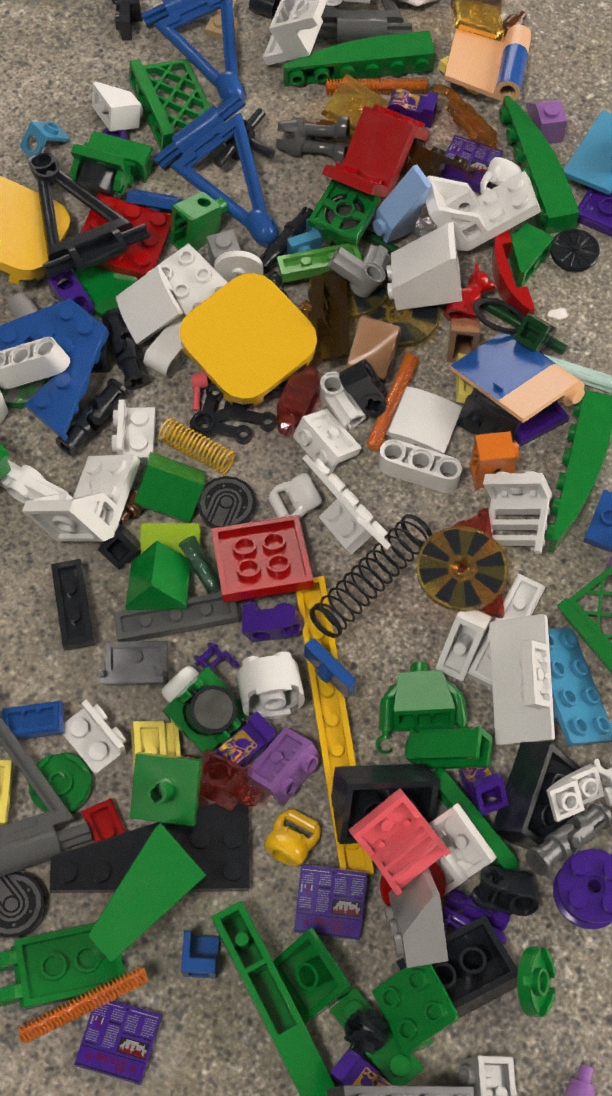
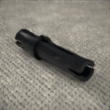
(279, 245)

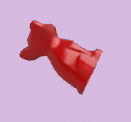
(477, 284)

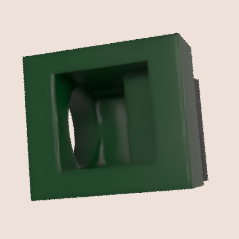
(535, 333)

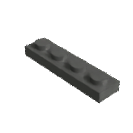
(201, 613)

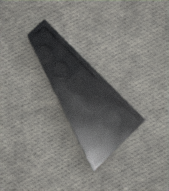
(215, 844)

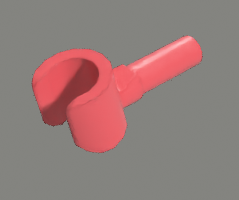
(199, 381)

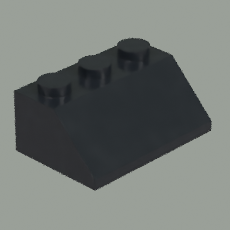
(363, 788)
(529, 811)
(476, 967)

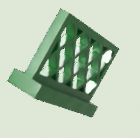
(146, 91)
(584, 625)

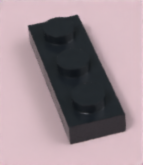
(72, 604)

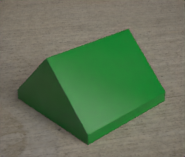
(170, 487)
(158, 580)
(311, 976)

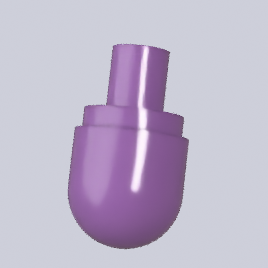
(581, 1085)

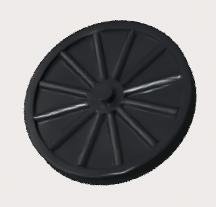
(574, 250)

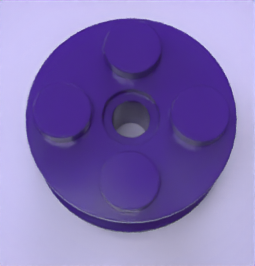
(571, 891)

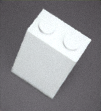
(426, 271)

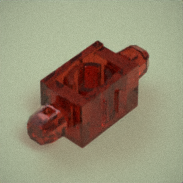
(297, 399)
(225, 781)

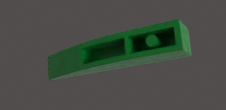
(364, 59)
(542, 166)
(583, 460)
(272, 1001)

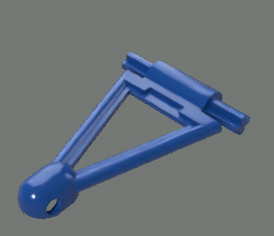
(177, 13)
(201, 139)

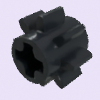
(365, 1032)

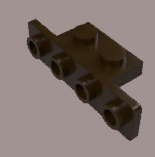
(433, 161)
(330, 314)

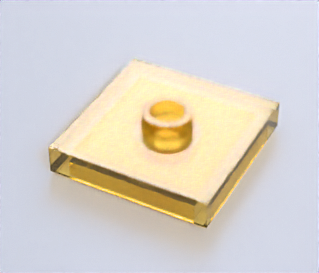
(477, 18)
(350, 101)

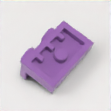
(284, 765)

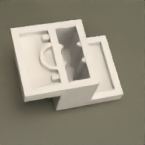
(294, 30)

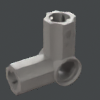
(364, 274)

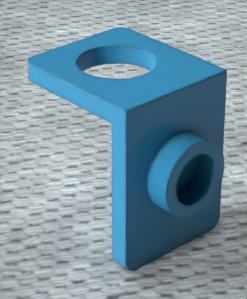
(42, 133)

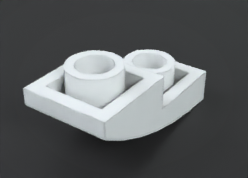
(574, 791)

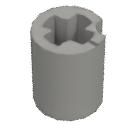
(21, 305)

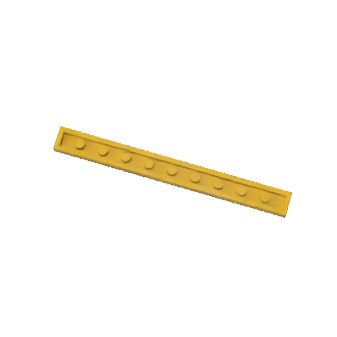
(330, 719)

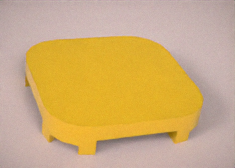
(22, 231)
(248, 338)

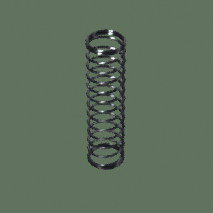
(331, 617)

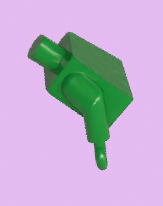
(420, 702)

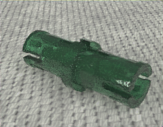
(200, 564)

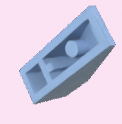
(402, 206)

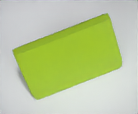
(168, 534)

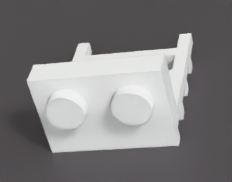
(519, 495)

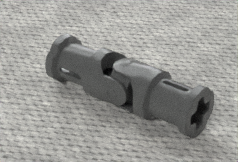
(568, 838)

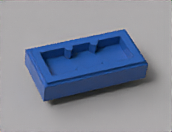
(153, 200)
(600, 528)
(329, 668)
(35, 720)

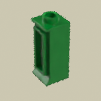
(134, 153)
(449, 748)

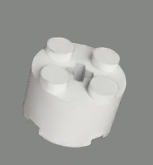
(270, 685)

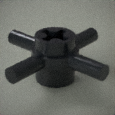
(230, 149)

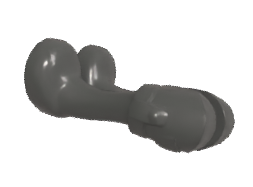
(302, 130)

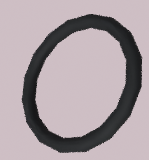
(480, 317)

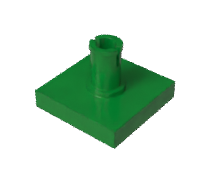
(165, 788)

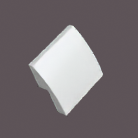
(148, 305)
(424, 420)
(465, 843)

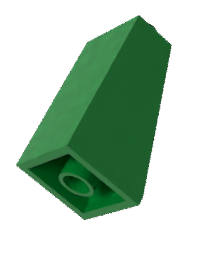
(148, 890)

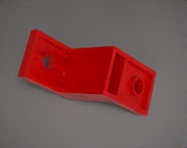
(377, 151)

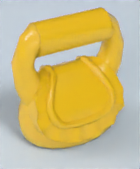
(289, 845)

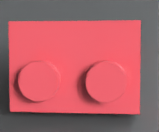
(398, 840)

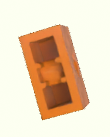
(491, 455)

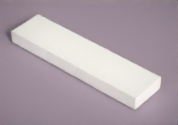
(518, 603)

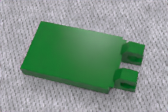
(55, 968)

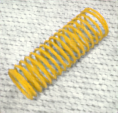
(197, 445)

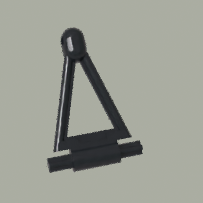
(87, 247)

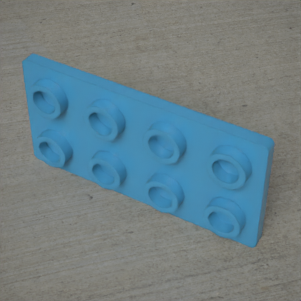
(593, 158)
(574, 692)

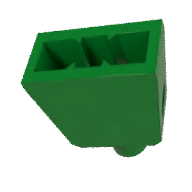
(195, 220)

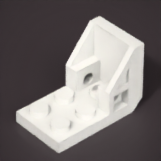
(482, 215)
(96, 504)

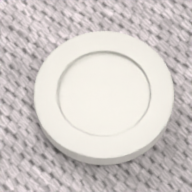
(236, 263)

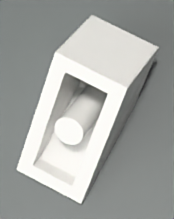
(116, 107)
(463, 643)

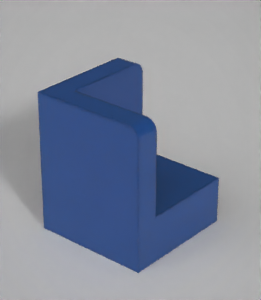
(199, 956)

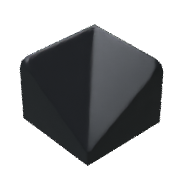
(120, 547)

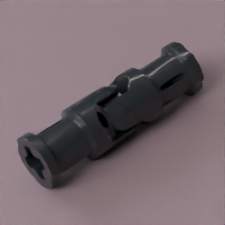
(124, 350)
(92, 417)

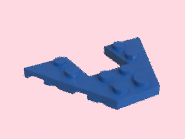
(80, 338)

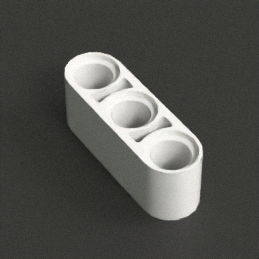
(165, 352)
(31, 362)
(411, 455)

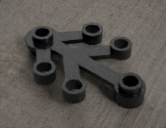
(232, 411)

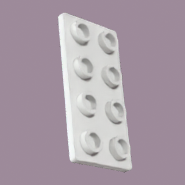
(191, 278)
(343, 518)
(521, 680)

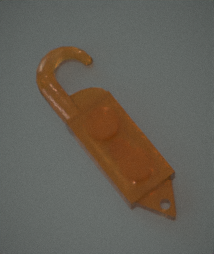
(467, 117)

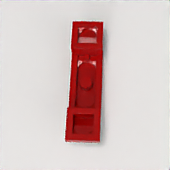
(503, 277)

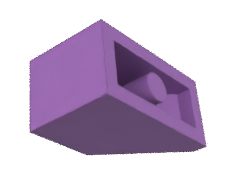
(549, 118)

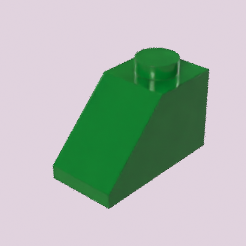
(528, 252)

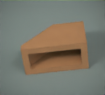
(463, 337)

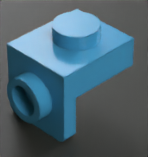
(306, 241)

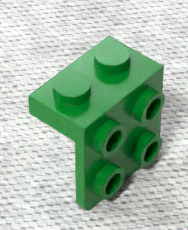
(415, 1006)

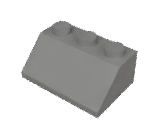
(417, 922)

